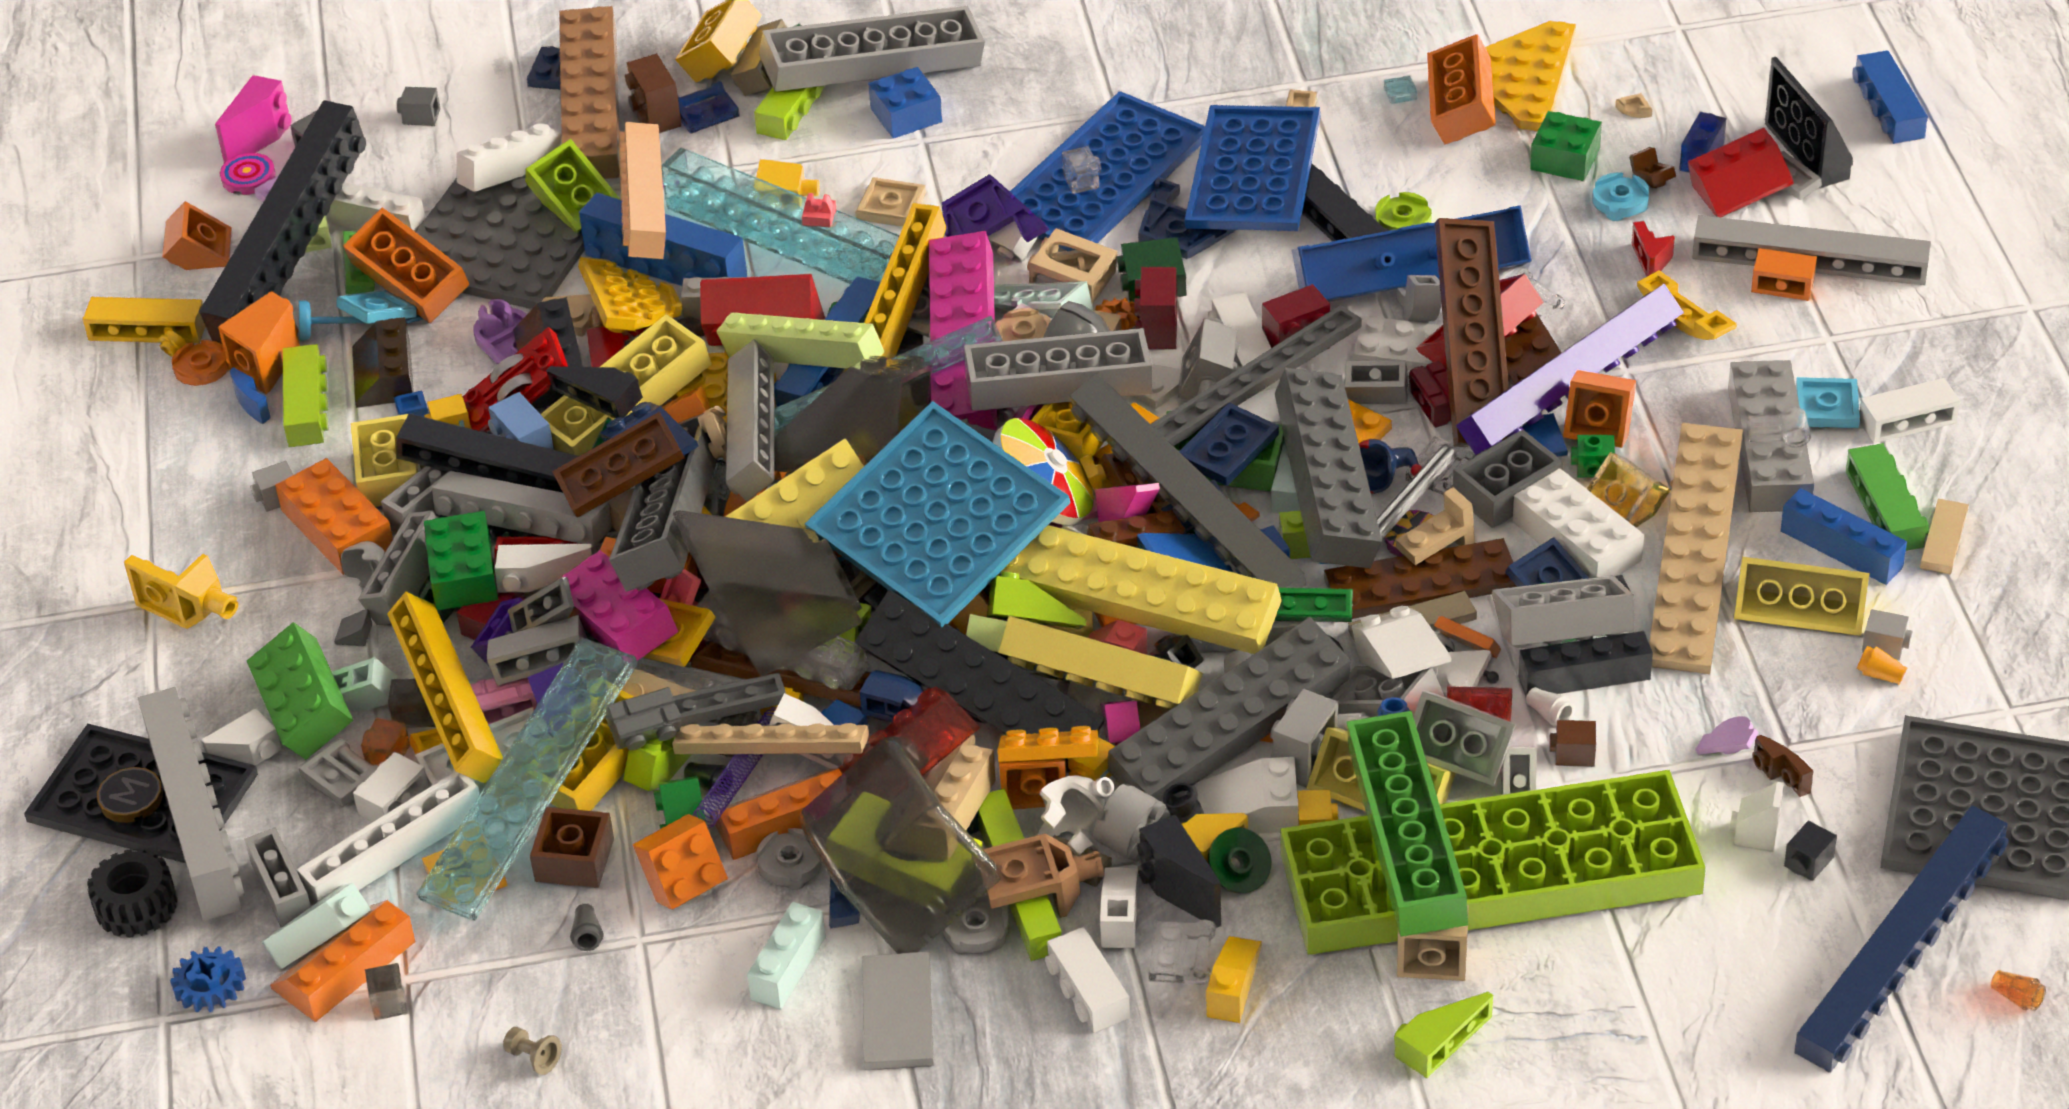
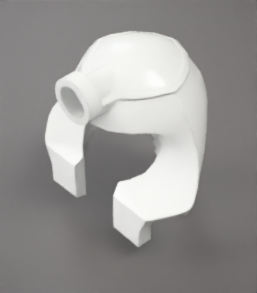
(1074, 807)

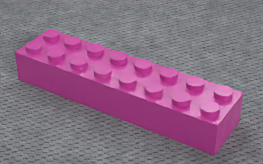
(959, 295)

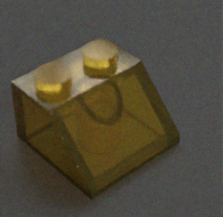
(1628, 489)

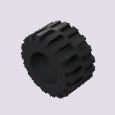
(132, 893)

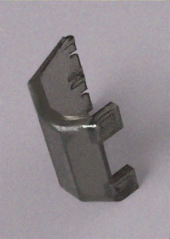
(896, 846)

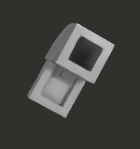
(1420, 298)

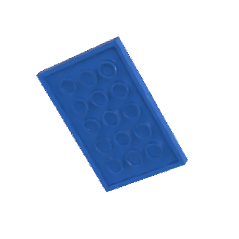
(1253, 168)

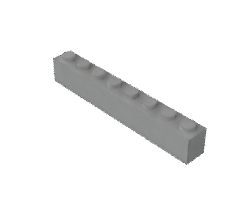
(1836, 251)
(750, 421)

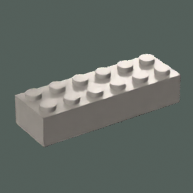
(1055, 367)
(1772, 468)

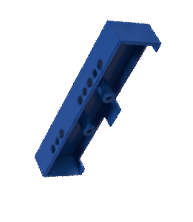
(1386, 258)

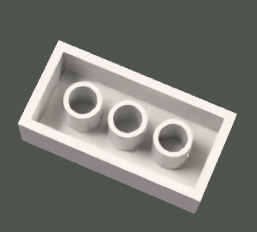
(1580, 522)

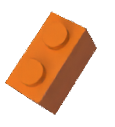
(1783, 274)

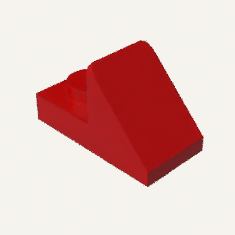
(1651, 251)

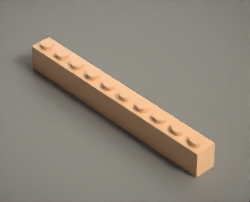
(642, 190)

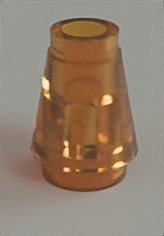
(2019, 989)

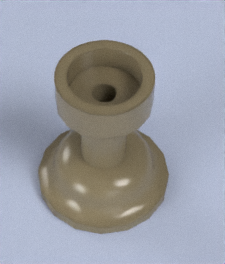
(543, 1053)

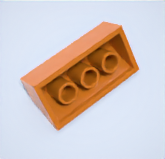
(754, 818)
(340, 962)

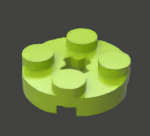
(1390, 211)

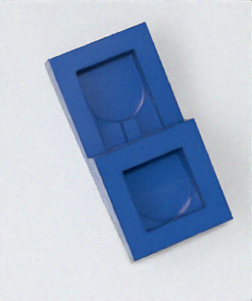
(248, 397)

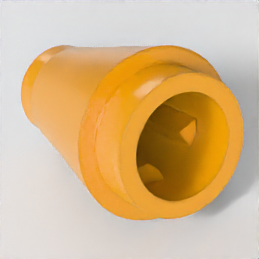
(1881, 666)

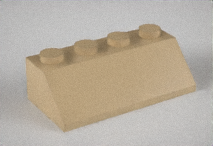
(963, 781)

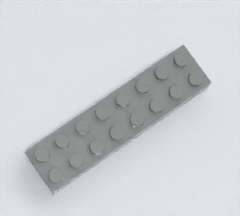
(871, 48)
(192, 803)

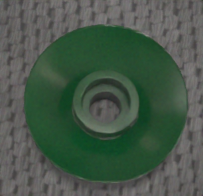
(1249, 851)

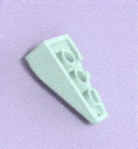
(1041, 296)

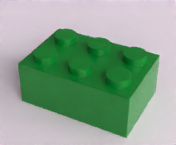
(460, 560)

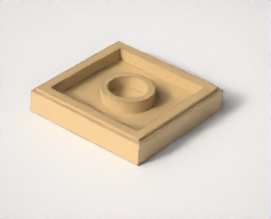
(889, 201)

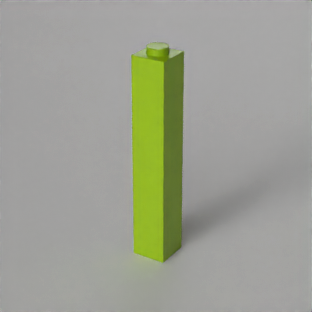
(1032, 916)

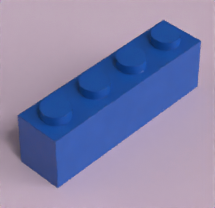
(1890, 97)
(1843, 536)

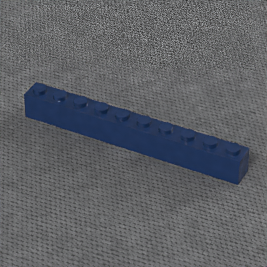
(1901, 939)

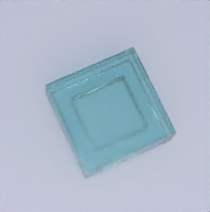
(1400, 89)

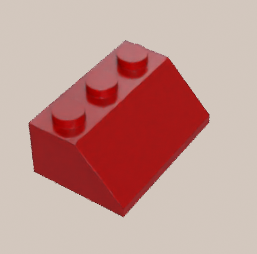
(1740, 173)

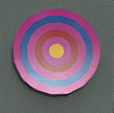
(246, 172)

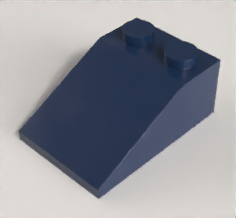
(642, 412)

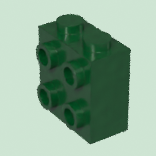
(1149, 254)

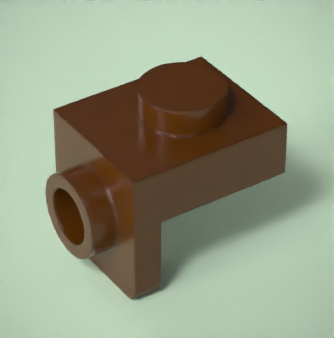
(1646, 166)

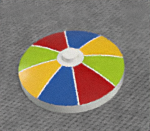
(1050, 459)

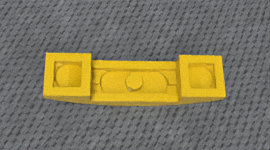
(1694, 319)

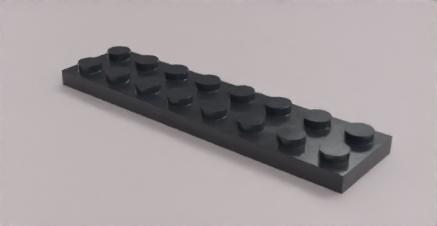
(968, 672)

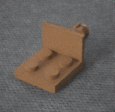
(1039, 868)

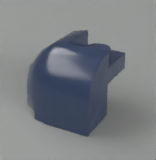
(888, 694)

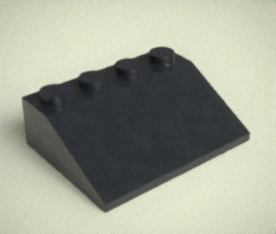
(1805, 127)

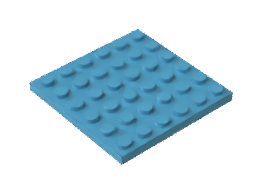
(938, 513)

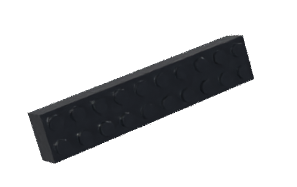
(288, 214)

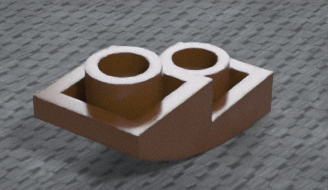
(1779, 761)

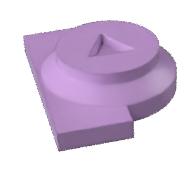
(1728, 737)

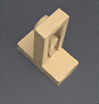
(1448, 526)

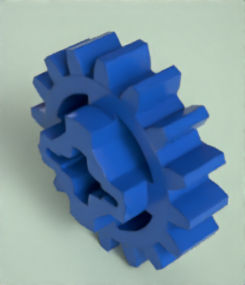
(208, 979)

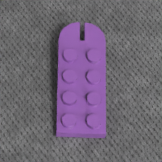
(495, 330)

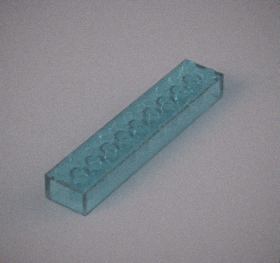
(773, 218)

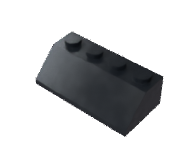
(556, 316)

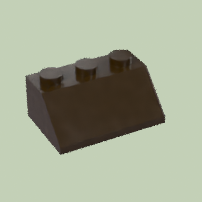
(382, 363)

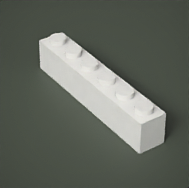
(391, 838)

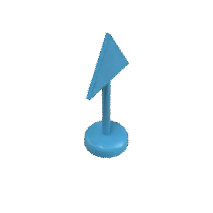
(306, 320)

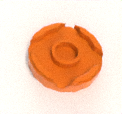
(200, 363)

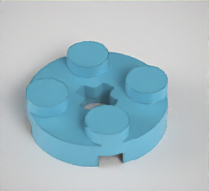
(1632, 198)

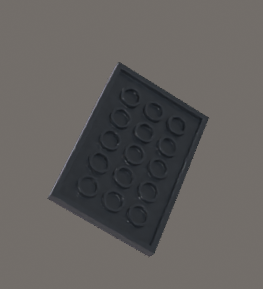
(70, 793)

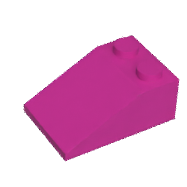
(253, 118)

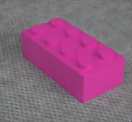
(617, 618)

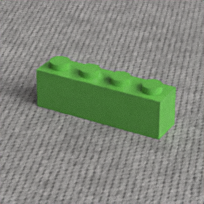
(1886, 494)

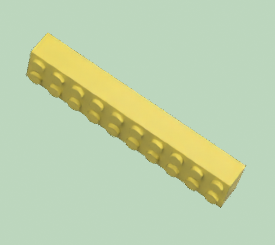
(1150, 588)

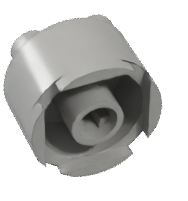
(1127, 812)

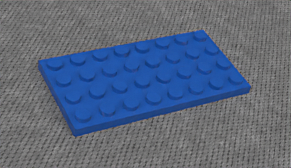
(1134, 148)

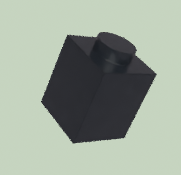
(1810, 850)

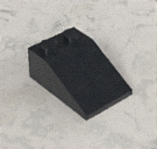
(1178, 870)

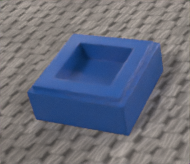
(411, 403)

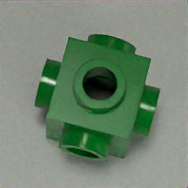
(1591, 453)

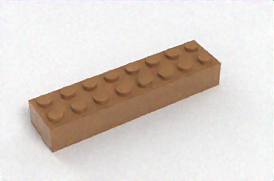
(590, 85)

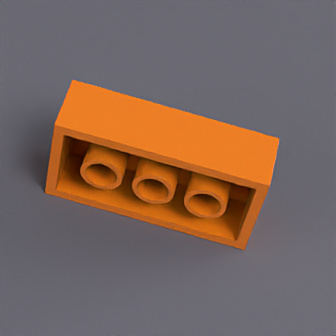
(1461, 89)
(406, 264)
(331, 511)

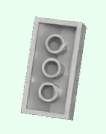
(1564, 611)

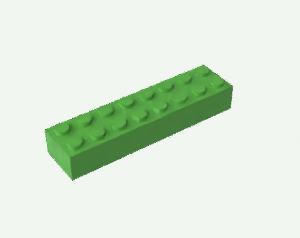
(1407, 824)

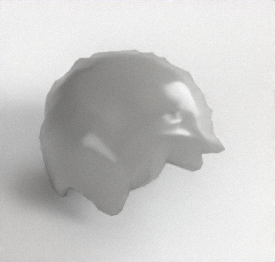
(361, 560)

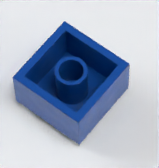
(905, 102)

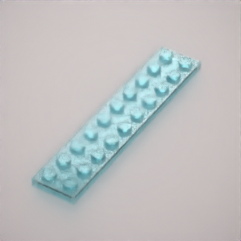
(527, 779)

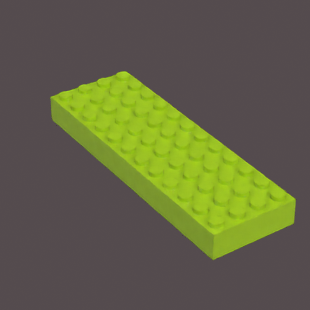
(1516, 857)

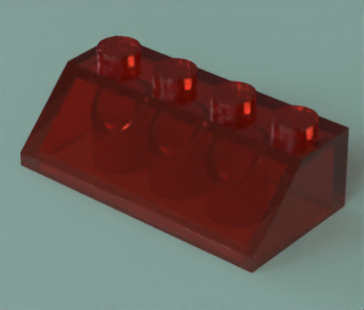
(932, 723)

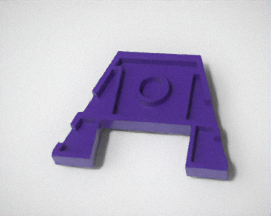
(989, 208)

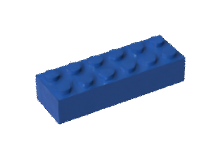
(688, 250)

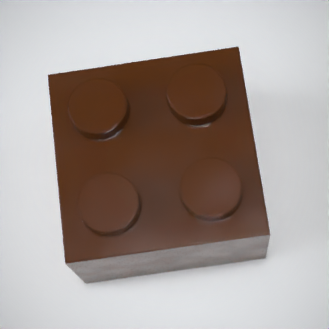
(653, 93)
(572, 847)

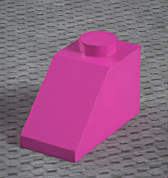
(1125, 501)
(1120, 720)

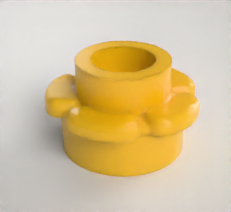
(171, 342)

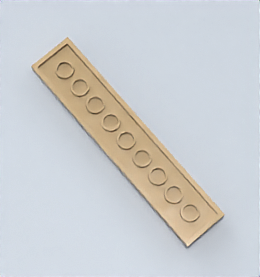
(1695, 548)

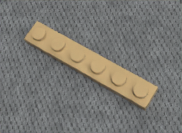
(771, 739)

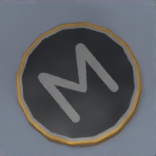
(130, 794)

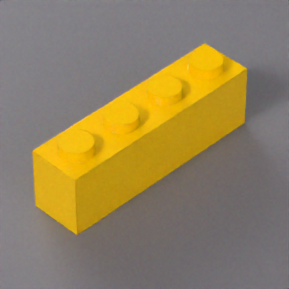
(142, 319)

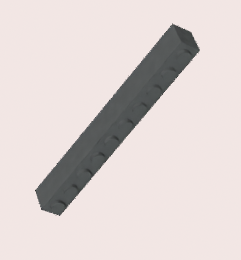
(1182, 485)

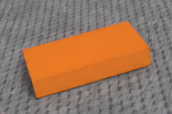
(1467, 636)

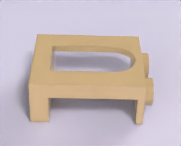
(1096, 278)

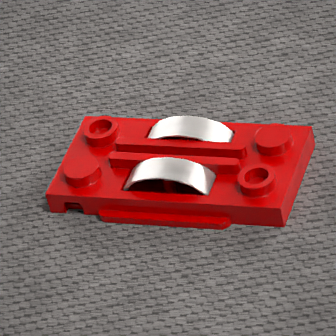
(520, 373)

